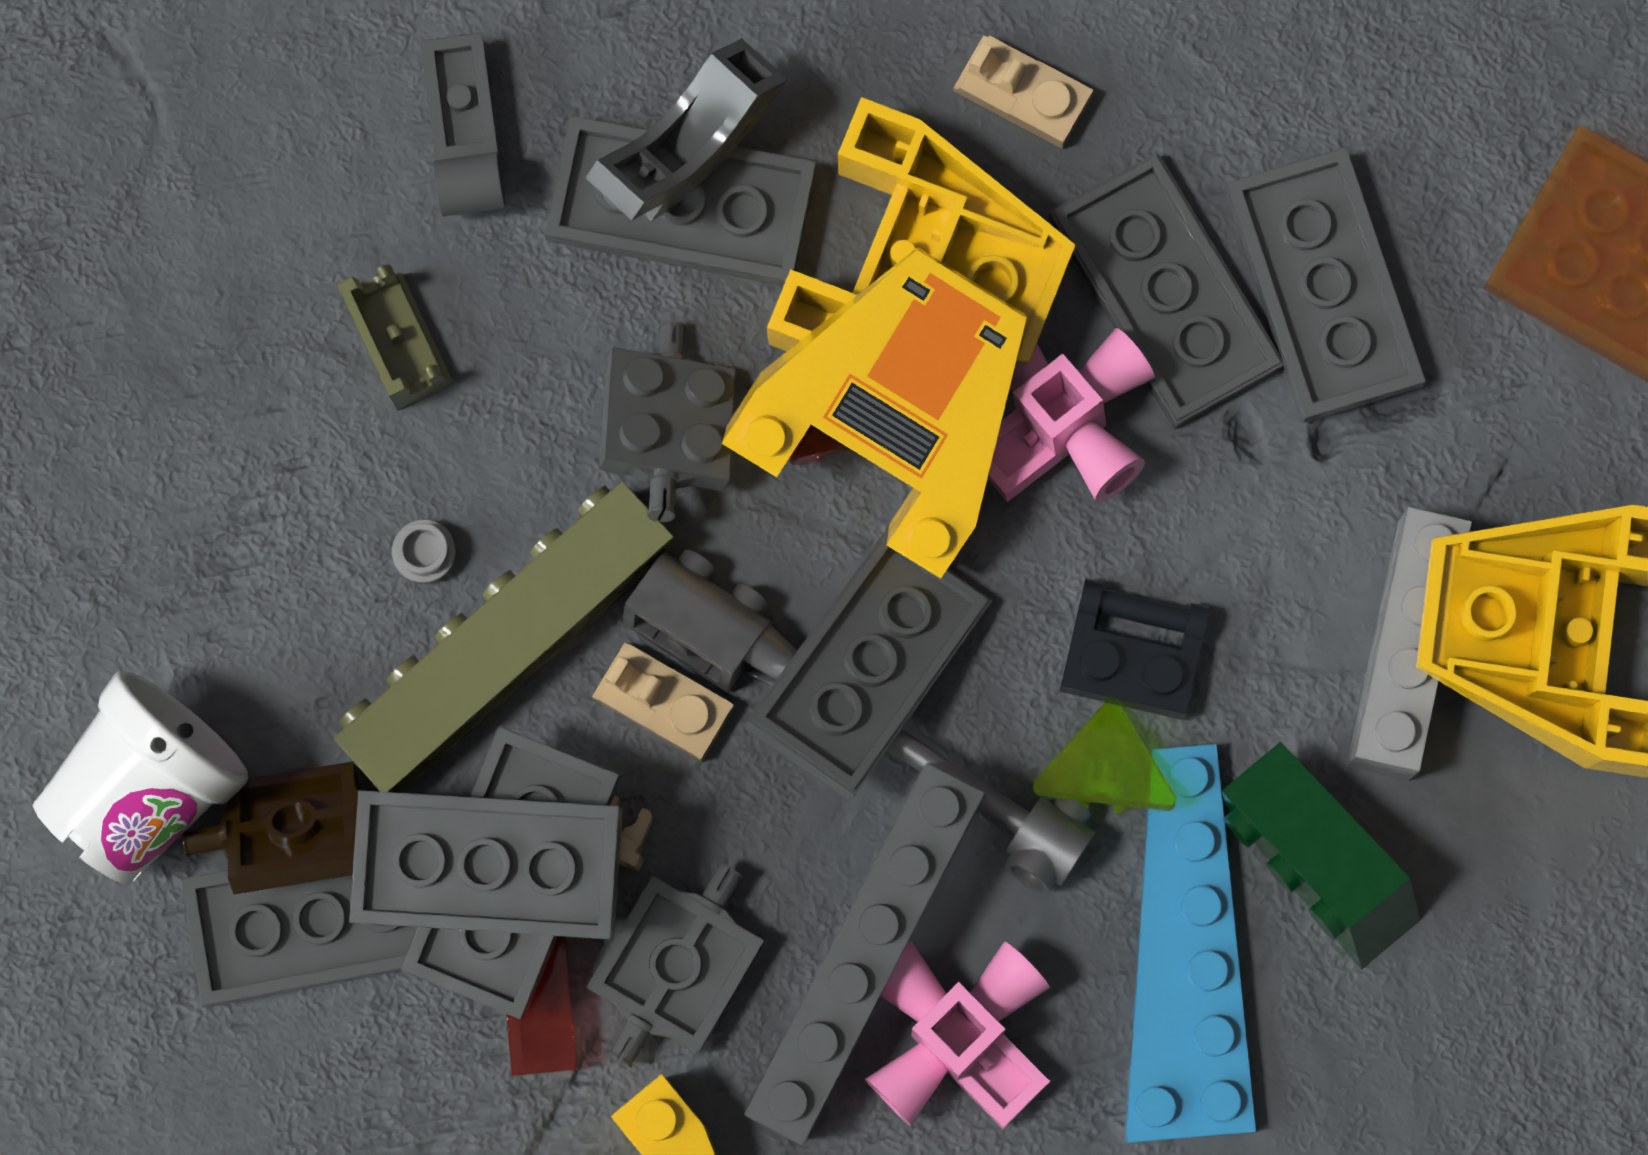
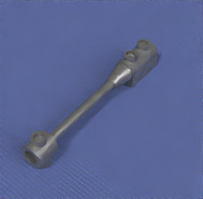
(729, 635)

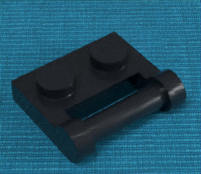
(1130, 669)

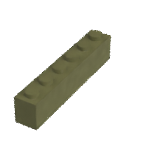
(504, 640)

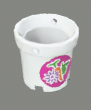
(137, 779)

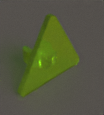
(1107, 766)

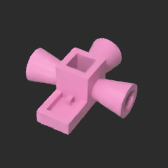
(1064, 415)
(961, 1037)

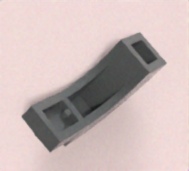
(692, 136)

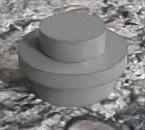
(424, 551)

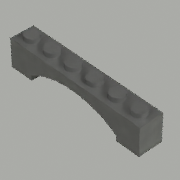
(864, 954)

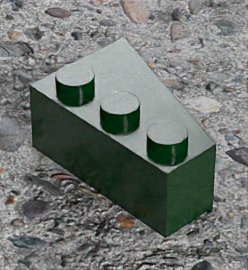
(1321, 855)

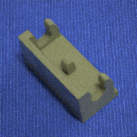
(396, 336)

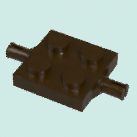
(285, 829)

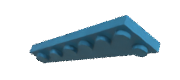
(1188, 1003)

